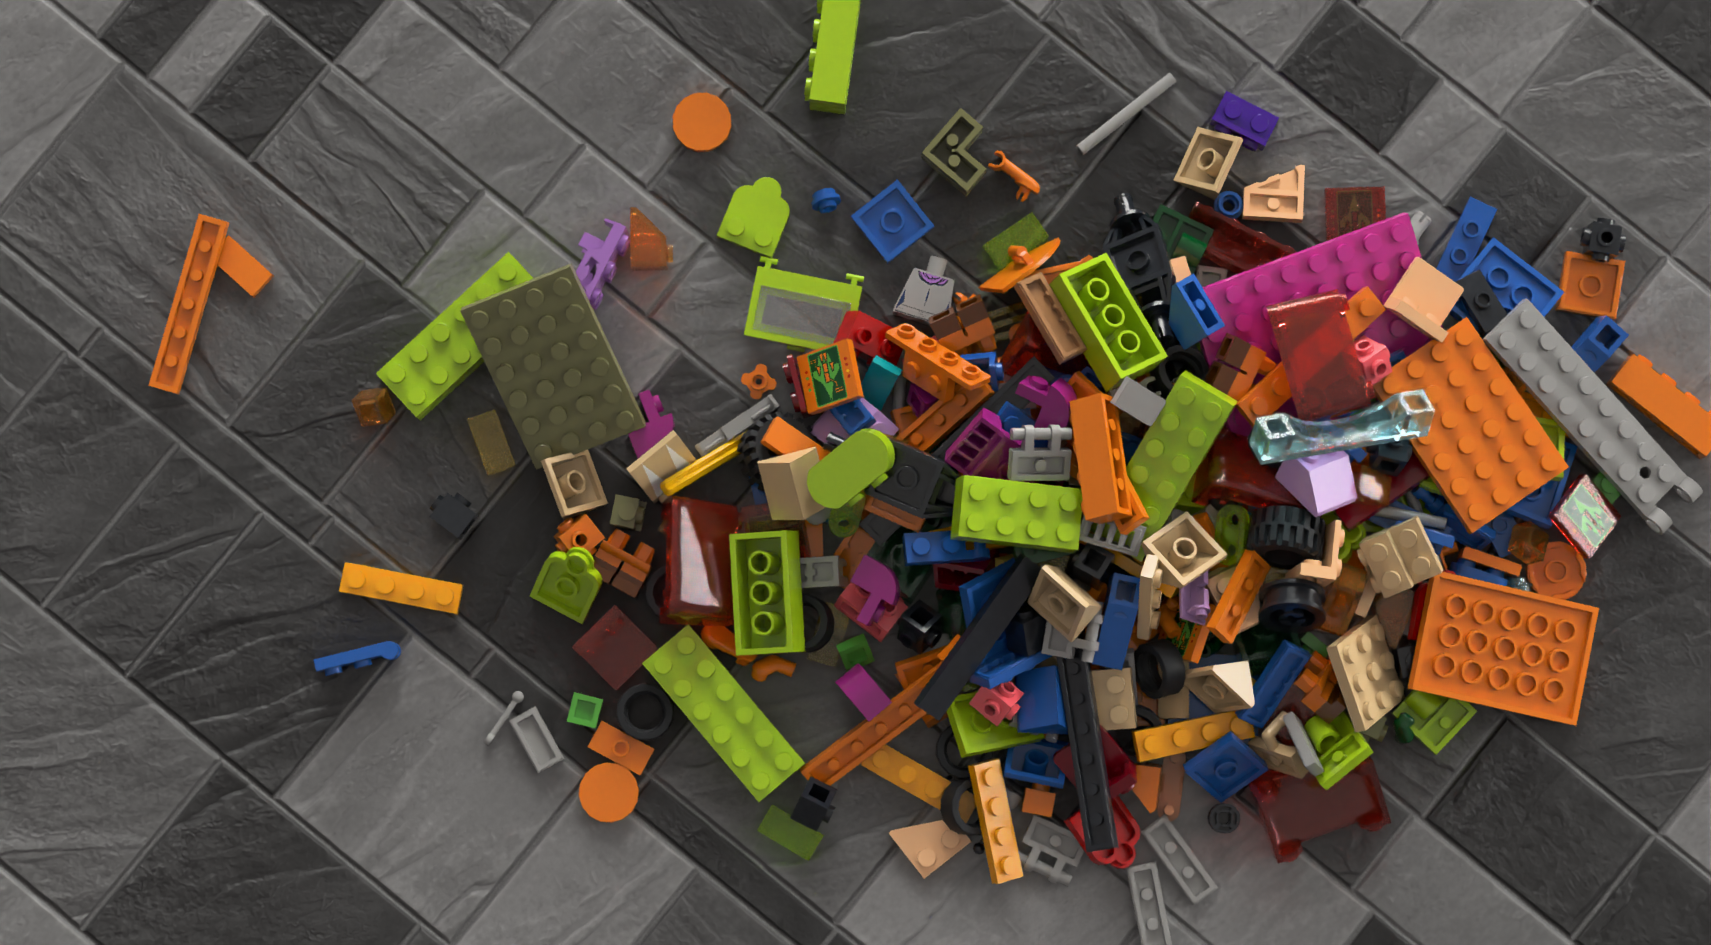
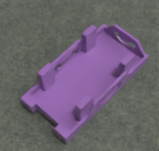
(604, 256)

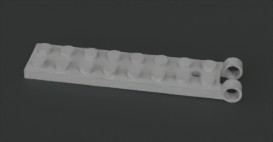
(1589, 413)

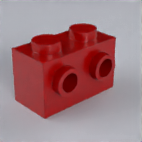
(868, 337)

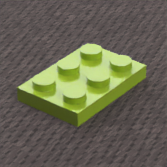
(979, 735)

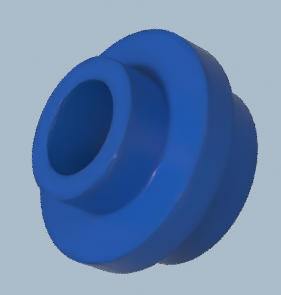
(1234, 199)
(825, 200)

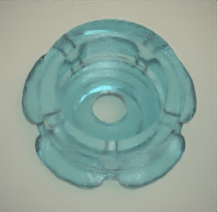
(1519, 583)

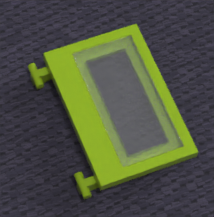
(799, 307)

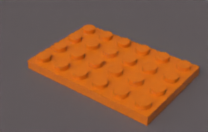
(1483, 438)
(1503, 648)

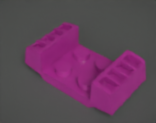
(984, 449)

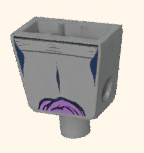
(925, 293)

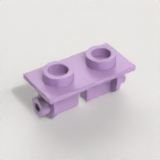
(1195, 600)

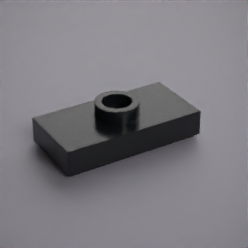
(1481, 302)

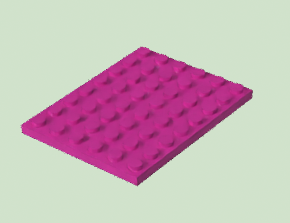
(1363, 258)

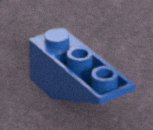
(1599, 342)
(1118, 622)

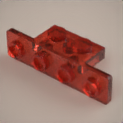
(1236, 244)

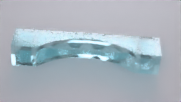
(1288, 438)

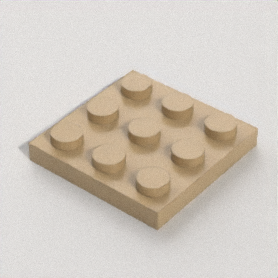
(1366, 673)

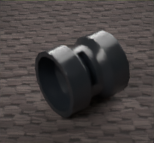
(1219, 818)

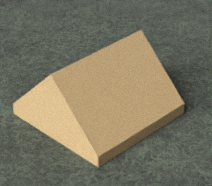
(1208, 161)
(574, 483)
(786, 485)
(1183, 550)
(1062, 602)
(1222, 686)

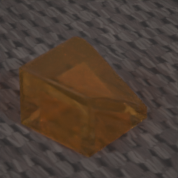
(373, 406)
(1528, 543)

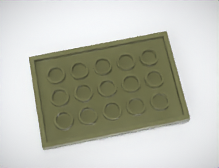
(553, 365)

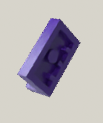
(1244, 120)

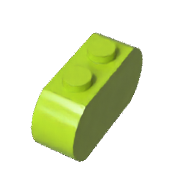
(851, 469)

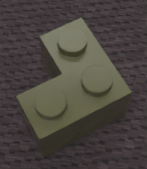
(949, 155)

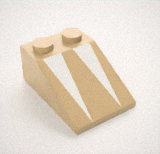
(660, 463)

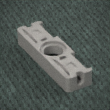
(738, 425)

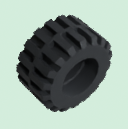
(754, 451)
(1286, 535)

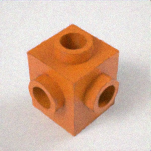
(582, 526)

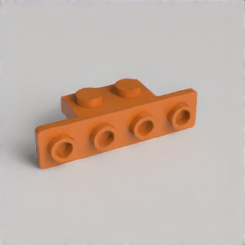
(933, 365)

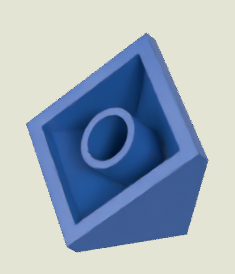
(1042, 702)
(1035, 763)

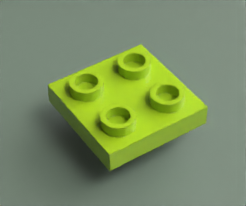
(1435, 717)
(1337, 747)

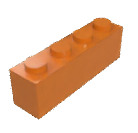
(1664, 403)
(1100, 459)

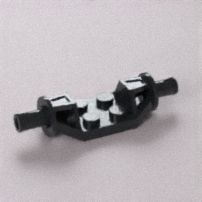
(1143, 263)
(914, 481)

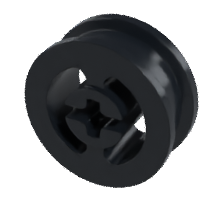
(1292, 605)

